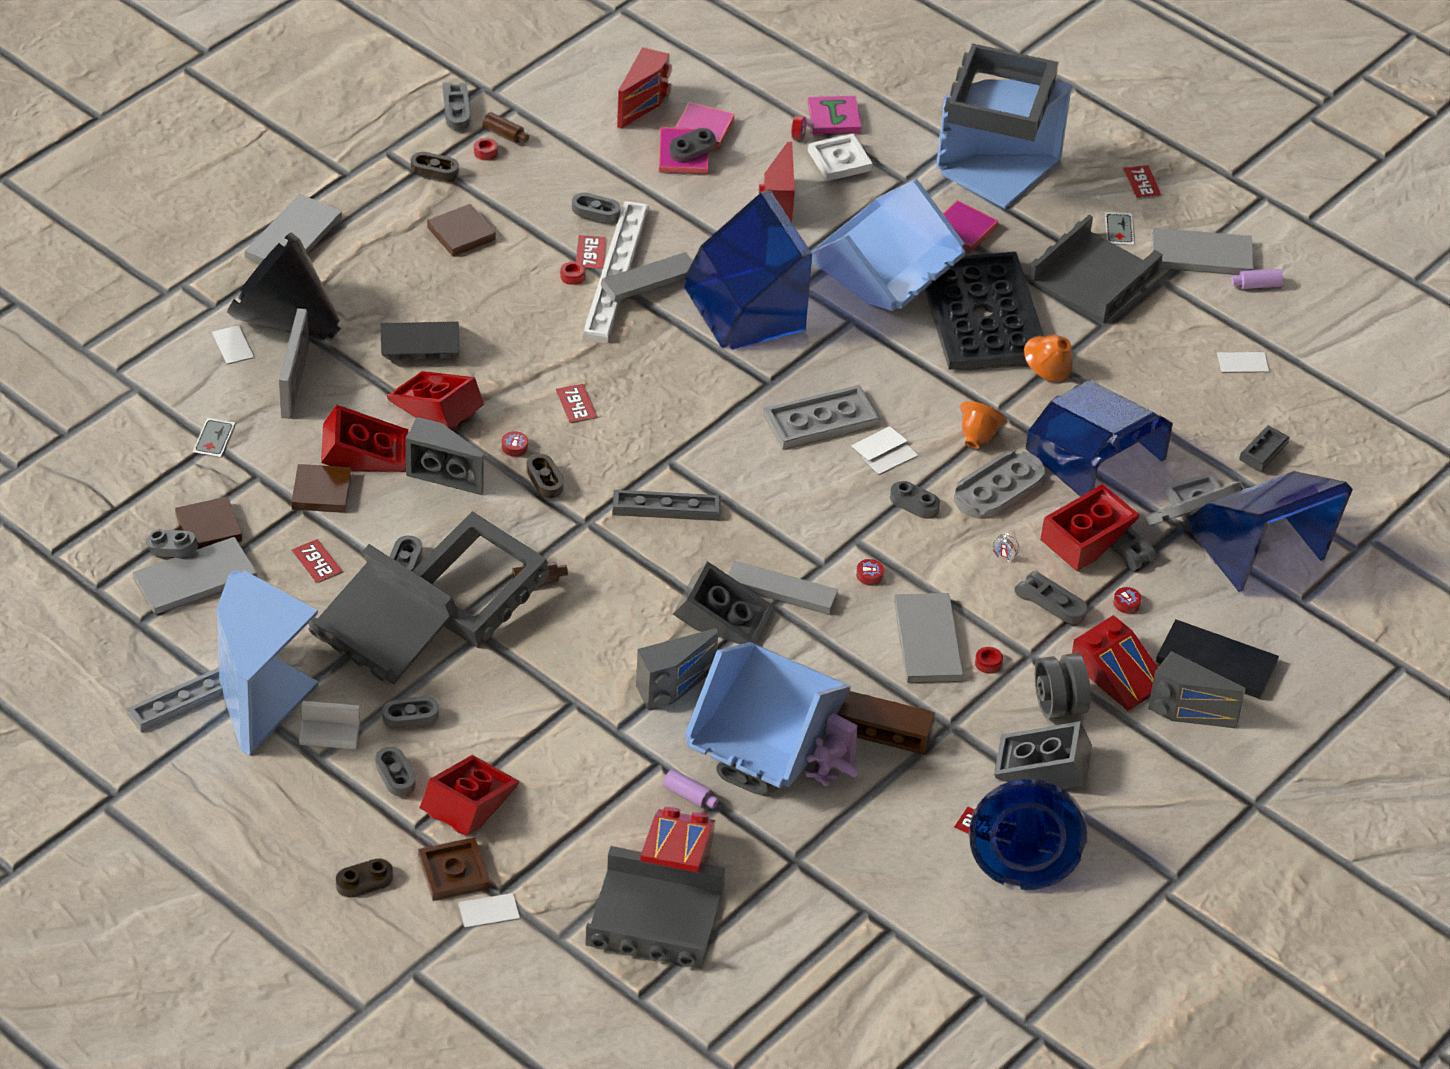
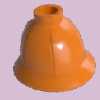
(1049, 357)
(980, 423)

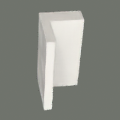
(329, 725)

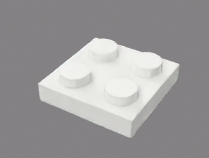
(840, 157)

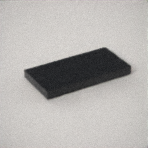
(1221, 655)

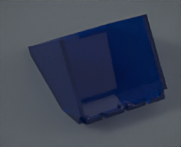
(752, 276)
(1236, 523)

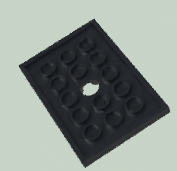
(999, 287)

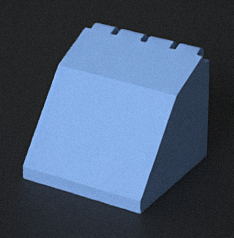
(1000, 164)
(891, 248)
(252, 629)
(763, 712)

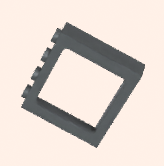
(1005, 65)
(482, 626)

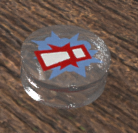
(1005, 547)

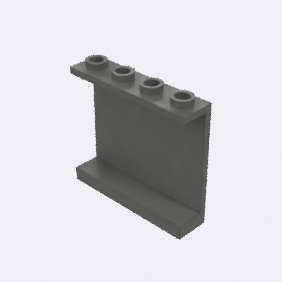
(1092, 272)
(384, 616)
(655, 909)

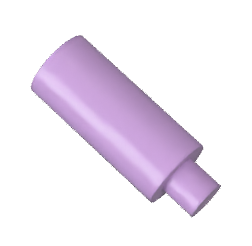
(1258, 279)
(689, 789)

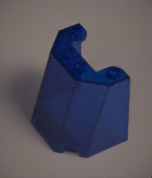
(1090, 427)

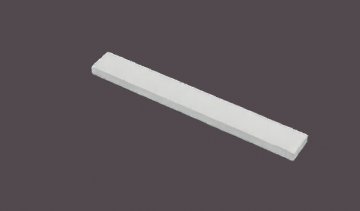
(619, 259)

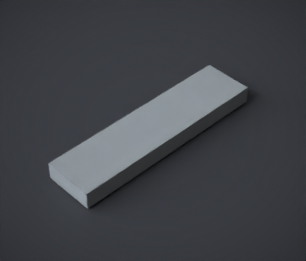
(647, 277)
(785, 587)
(176, 701)

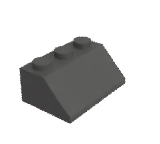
(419, 339)

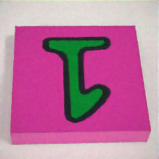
(834, 115)

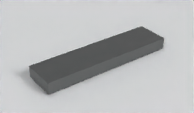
(666, 505)

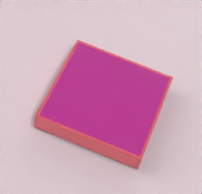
(700, 116)
(667, 164)
(970, 224)

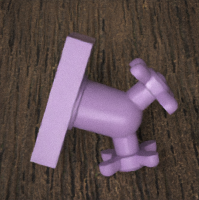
(837, 751)

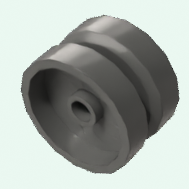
(1062, 685)

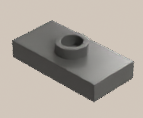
(1264, 448)

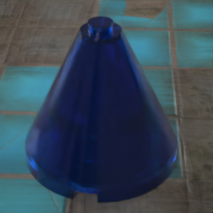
(1028, 834)

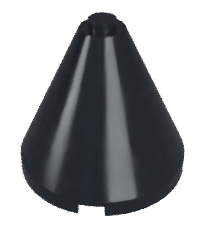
(281, 286)

